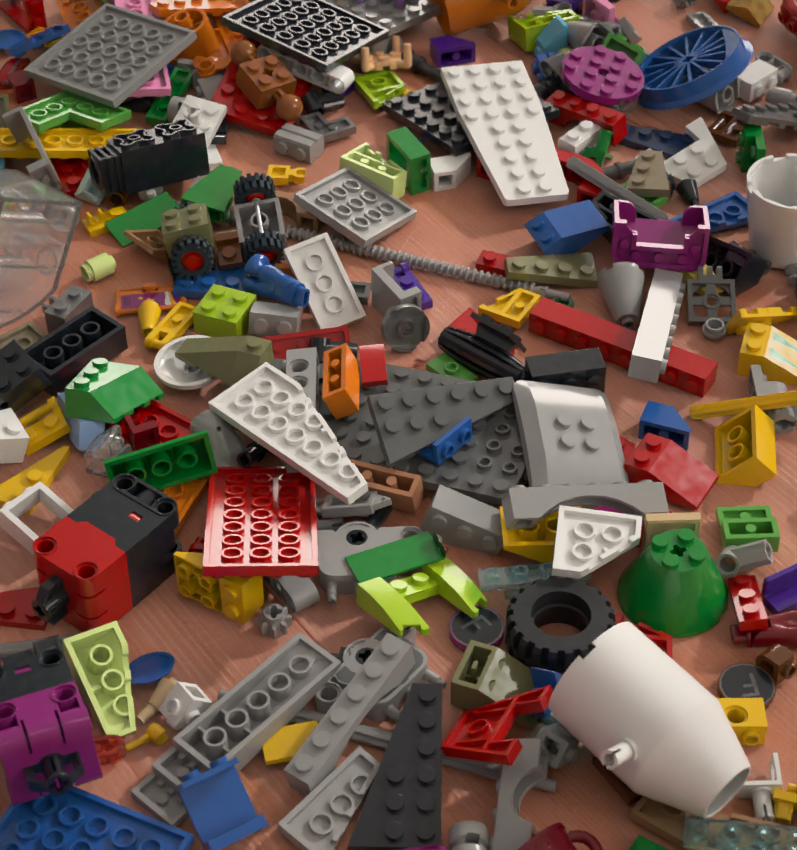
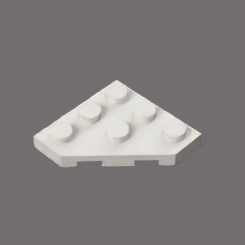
(591, 539)

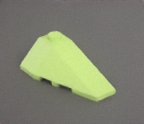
(103, 677)

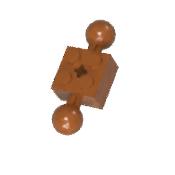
(266, 81)

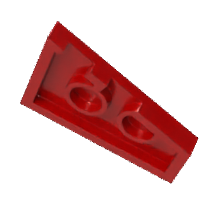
(17, 609)

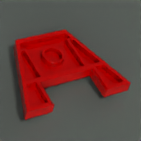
(481, 730)

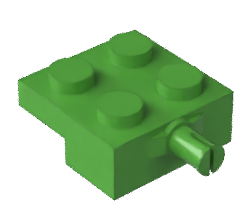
(746, 525)

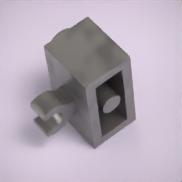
(66, 307)

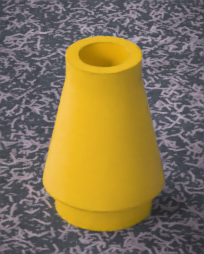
(148, 316)

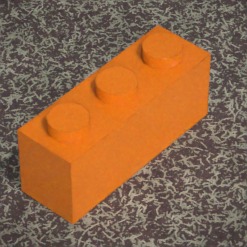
(341, 381)

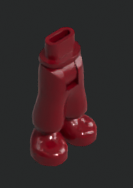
(780, 630)

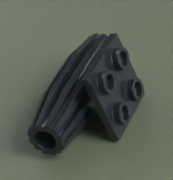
(485, 351)

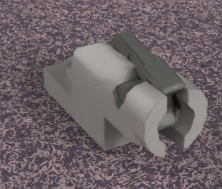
(783, 418)

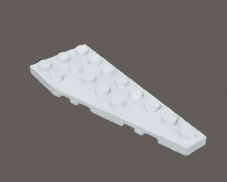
(284, 421)

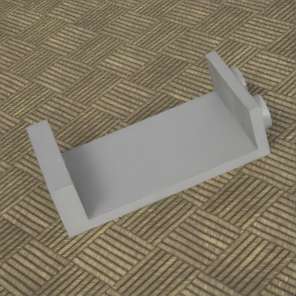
(22, 129)

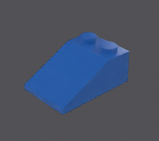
(567, 228)

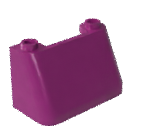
(660, 242)

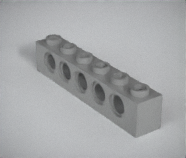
(305, 369)

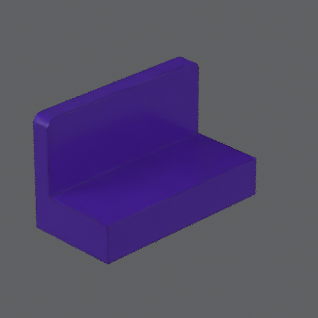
(780, 590)

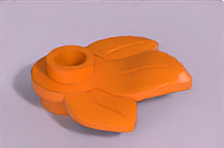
(209, 66)

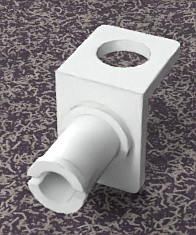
(762, 791)

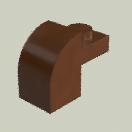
(228, 249)

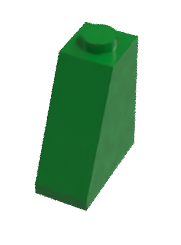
(215, 191)

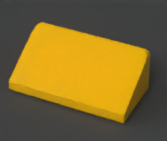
(287, 742)

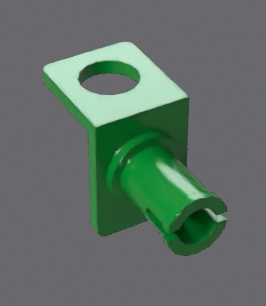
(600, 149)

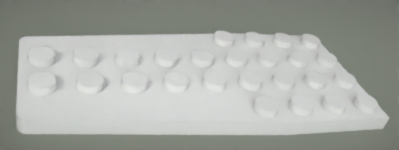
(507, 130)

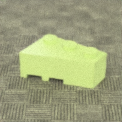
(376, 169)

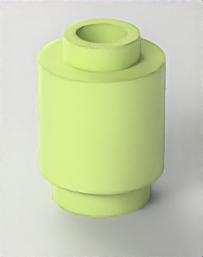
(98, 267)

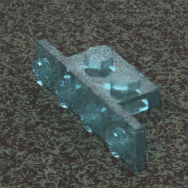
(516, 577)
(737, 835)

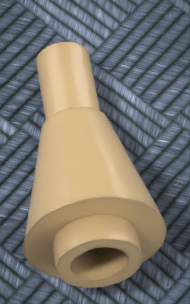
(156, 700)

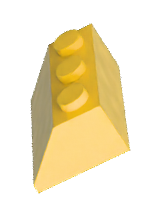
(745, 449)

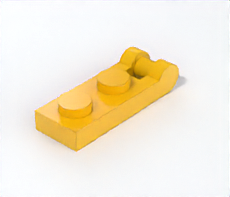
(171, 326)

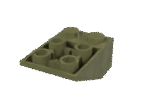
(489, 676)

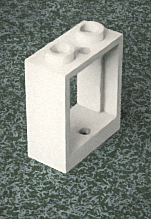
(30, 497)

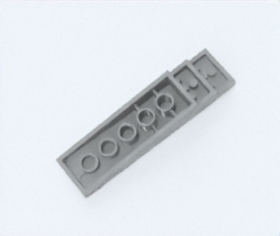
(238, 723)

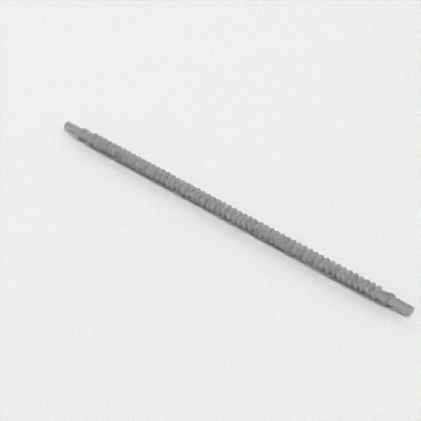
(417, 262)

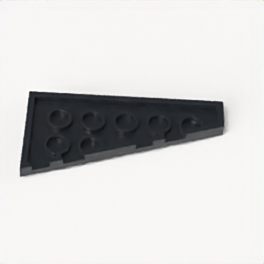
(407, 788)

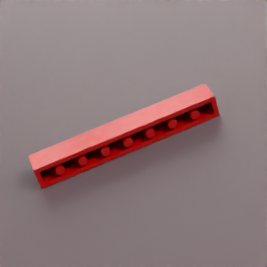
(616, 343)

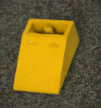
(230, 595)

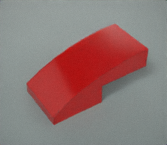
(373, 365)

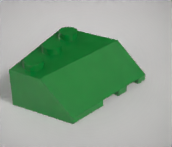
(109, 391)

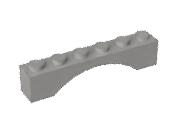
(528, 506)
(324, 746)

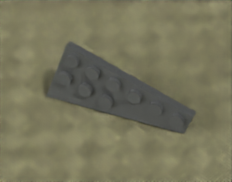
(419, 417)

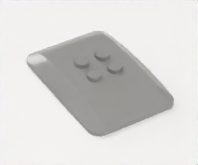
(567, 435)

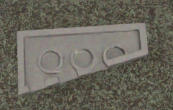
(328, 810)

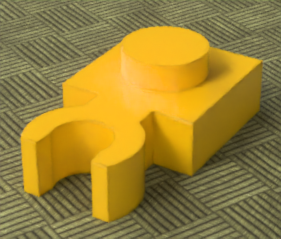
(284, 174)

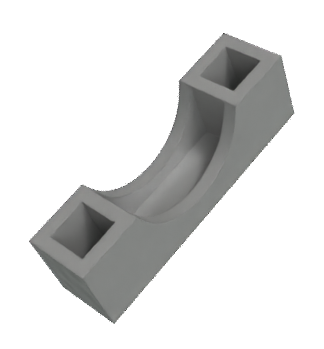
(515, 781)

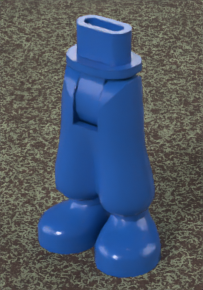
(273, 283)

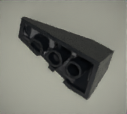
(735, 264)

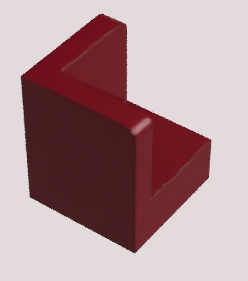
(23, 86)
(141, 435)

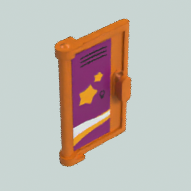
(130, 299)

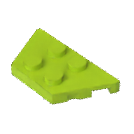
(379, 86)

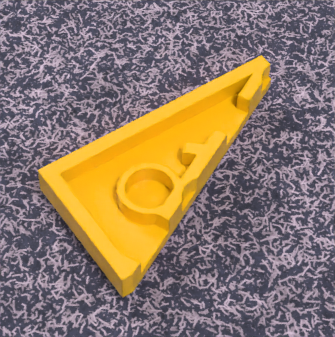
(766, 316)
(43, 470)

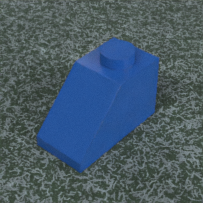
(664, 422)

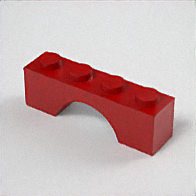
(574, 107)

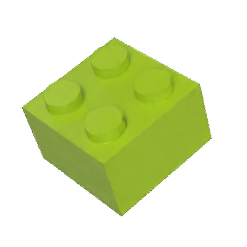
(223, 312)

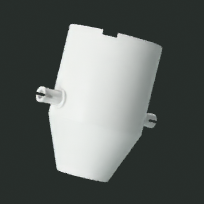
(651, 723)

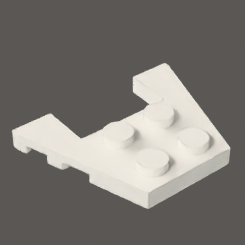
(699, 160)

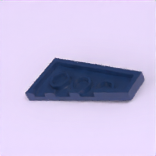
(658, 140)

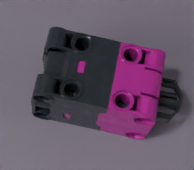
(43, 724)

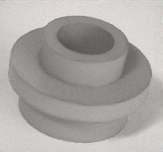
(714, 329)

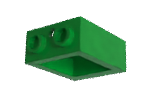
(412, 156)

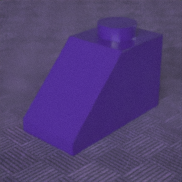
(451, 51)

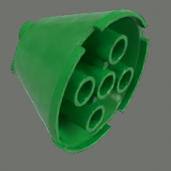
(674, 586)

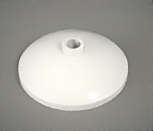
(177, 373)

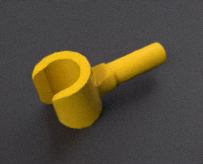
(154, 732)

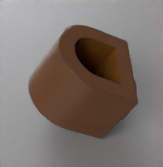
(777, 662)

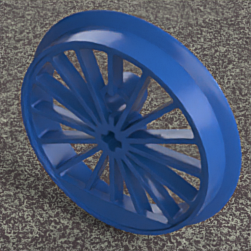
(706, 47)

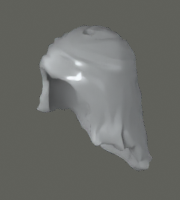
(225, 442)

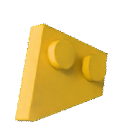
(511, 308)

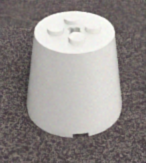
(773, 209)

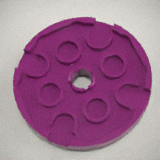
(584, 71)

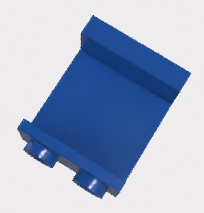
(449, 442)
(219, 805)

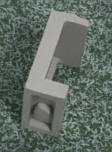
(388, 293)

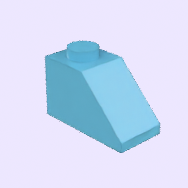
(552, 37)

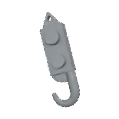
(364, 506)

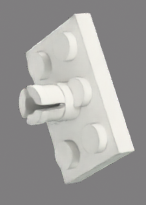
(203, 114)

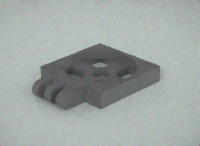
(710, 282)

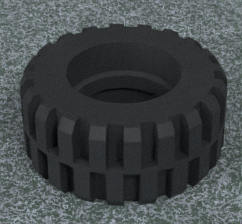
(549, 603)

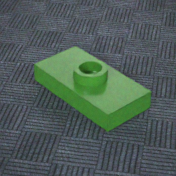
(447, 366)

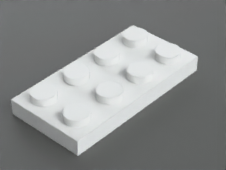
(321, 271)

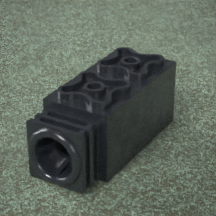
(149, 158)

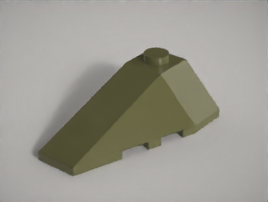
(226, 357)

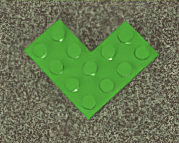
(70, 106)

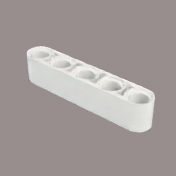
(335, 80)

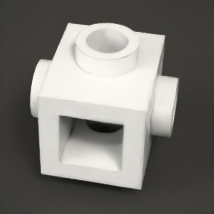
(184, 705)

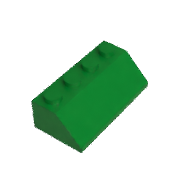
(167, 462)

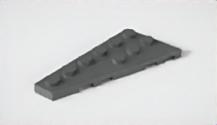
(762, 115)

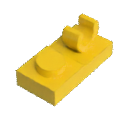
(95, 224)

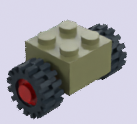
(189, 239)

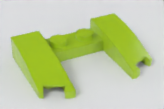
(392, 600)

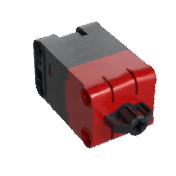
(106, 554)

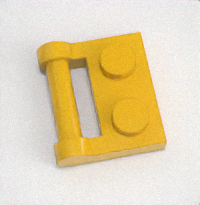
(48, 428)

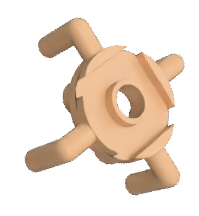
(377, 60)

